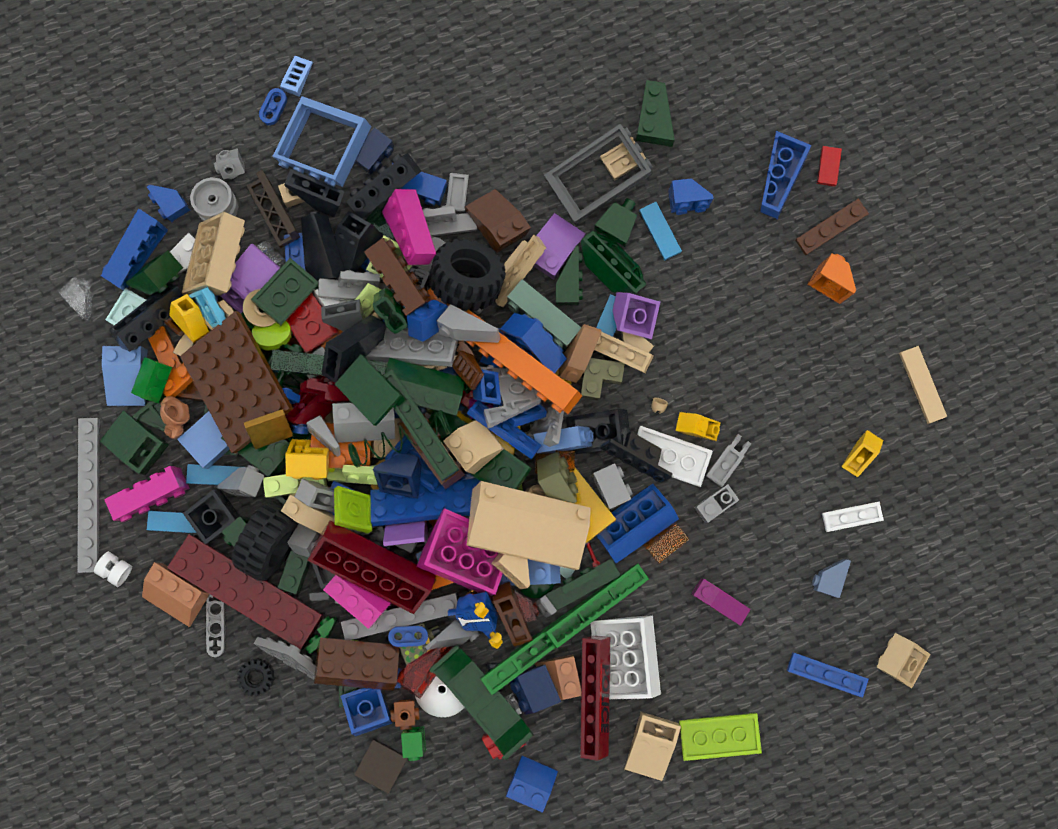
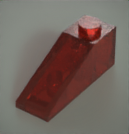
(417, 674)

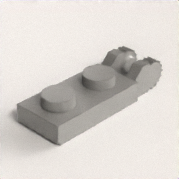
(727, 462)

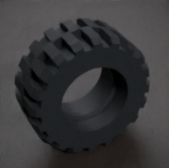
(461, 290)
(264, 542)

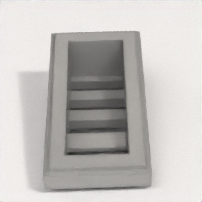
(321, 432)

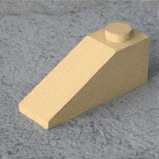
(308, 516)

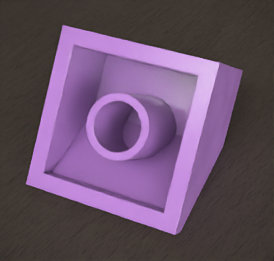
(635, 314)

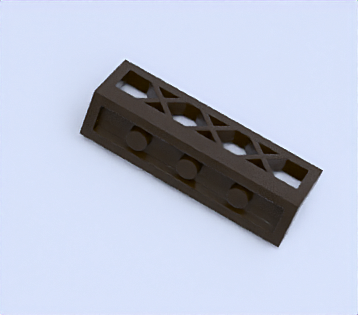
(276, 205)

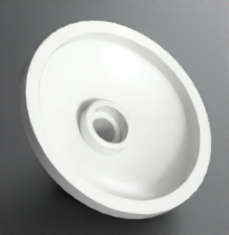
(439, 703)

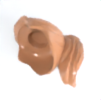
(174, 415)

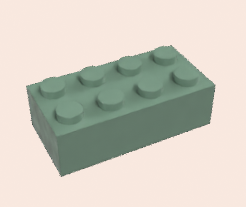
(528, 301)

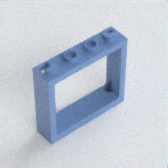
(295, 128)

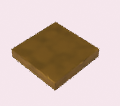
(268, 429)

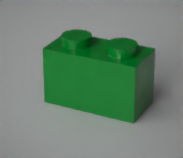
(151, 380)
(413, 743)

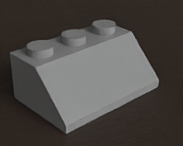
(353, 426)

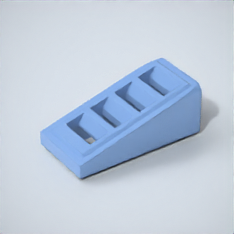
(296, 90)

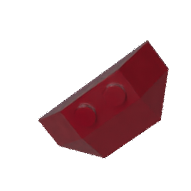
(309, 407)

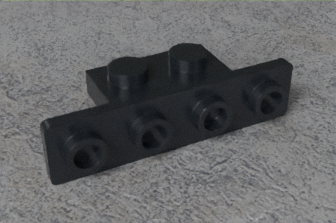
(639, 454)

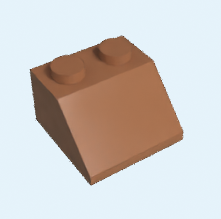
(564, 676)

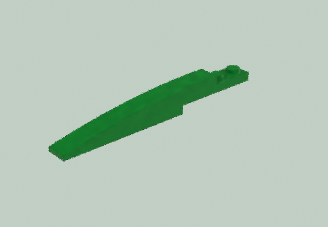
(563, 628)

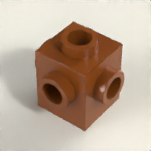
(404, 706)

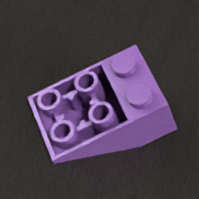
(251, 273)

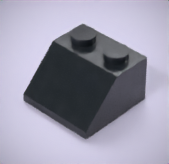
(211, 515)

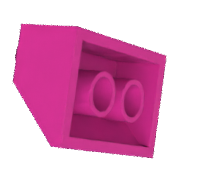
(357, 601)

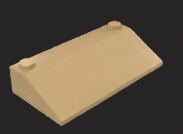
(527, 525)

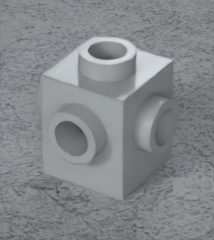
(229, 164)

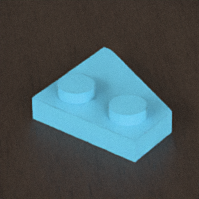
(208, 306)

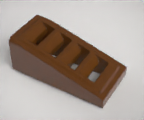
(466, 366)

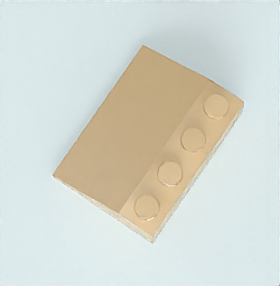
(214, 254)

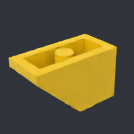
(863, 453)

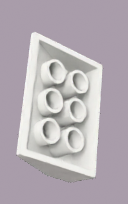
(632, 656)

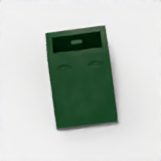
(134, 443)

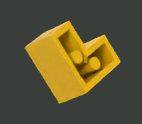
(306, 460)

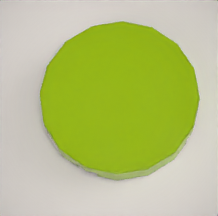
(272, 336)

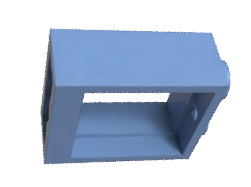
(570, 439)

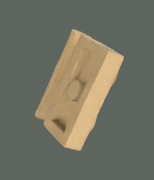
(619, 161)

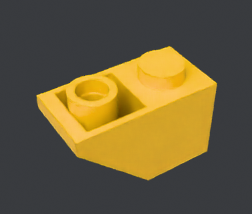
(188, 318)
(698, 426)

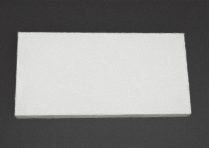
(683, 459)

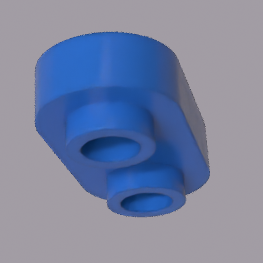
(272, 107)
(408, 637)

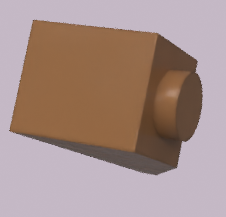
(579, 353)

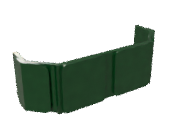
(490, 711)

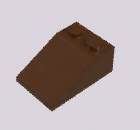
(498, 220)

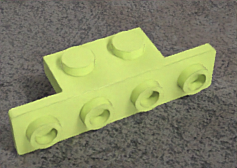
(351, 474)

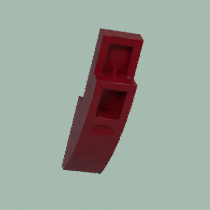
(327, 393)

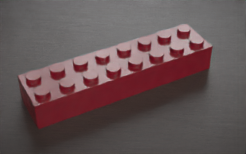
(253, 598)

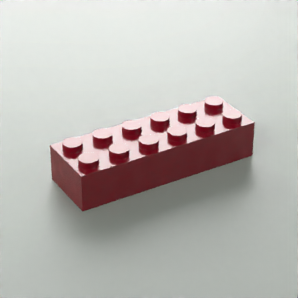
(371, 567)

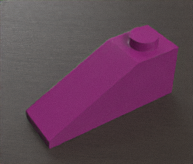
(720, 601)

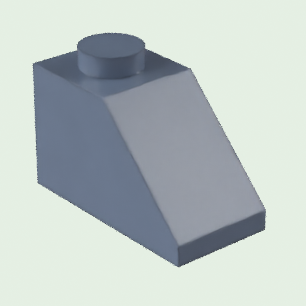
(832, 579)

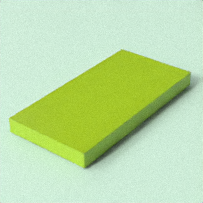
(720, 736)

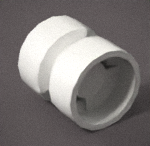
(119, 571)

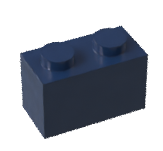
(374, 150)

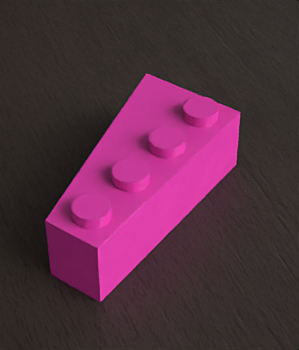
(409, 226)
(147, 493)

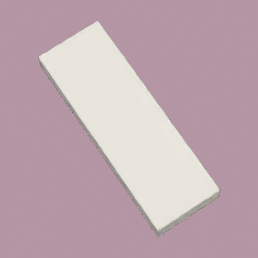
(852, 516)

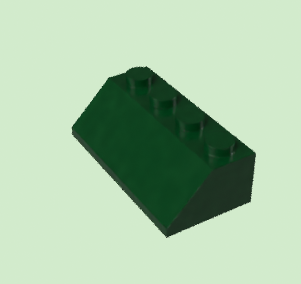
(429, 387)

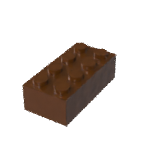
(356, 664)

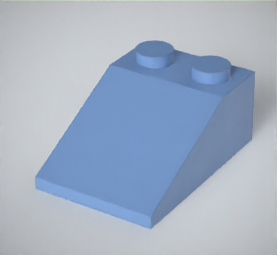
(119, 375)

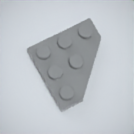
(288, 654)

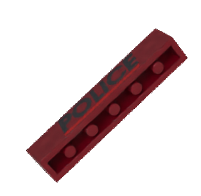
(595, 697)

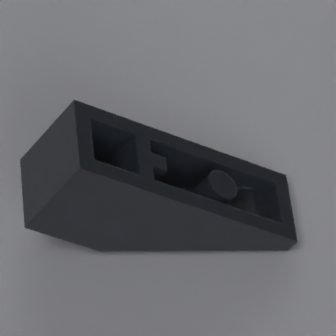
(314, 192)

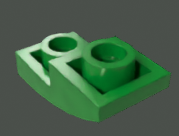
(325, 630)

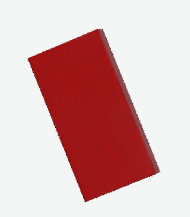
(829, 166)

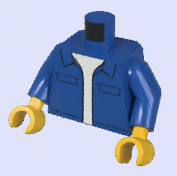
(477, 614)

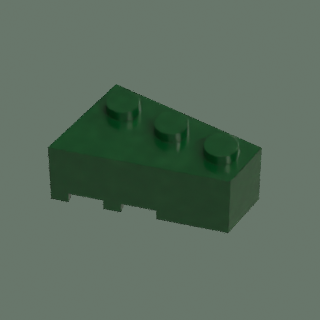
(655, 116)

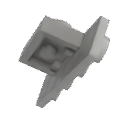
(446, 221)
(349, 285)

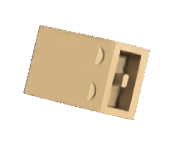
(652, 746)

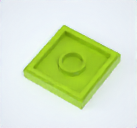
(352, 509)

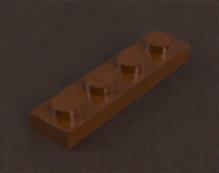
(832, 227)

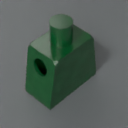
(617, 222)

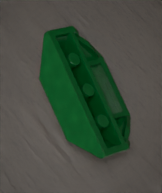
(611, 264)

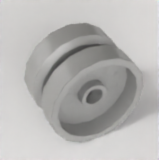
(213, 197)

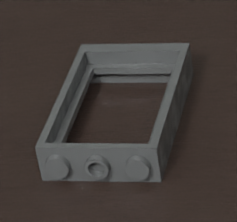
(564, 196)

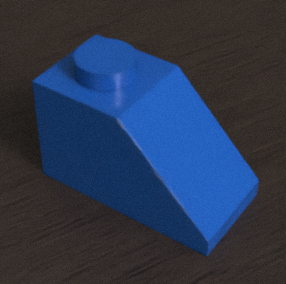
(488, 388)

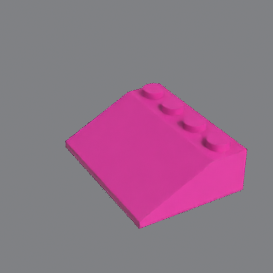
(451, 558)

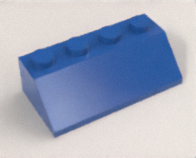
(637, 523)

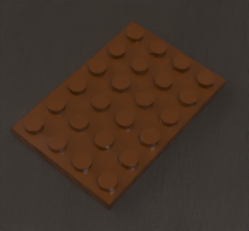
(234, 379)

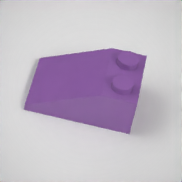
(560, 240)
(405, 533)

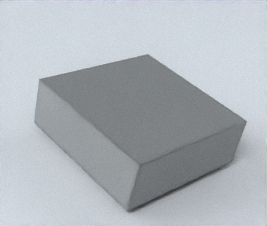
(545, 606)

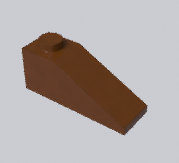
(511, 614)

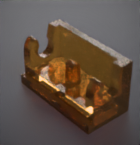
(666, 542)

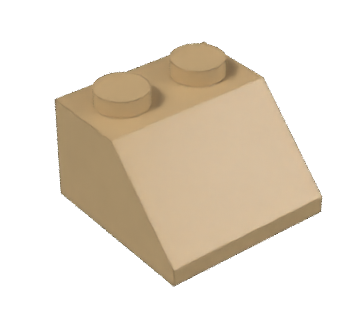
(473, 446)
(903, 660)

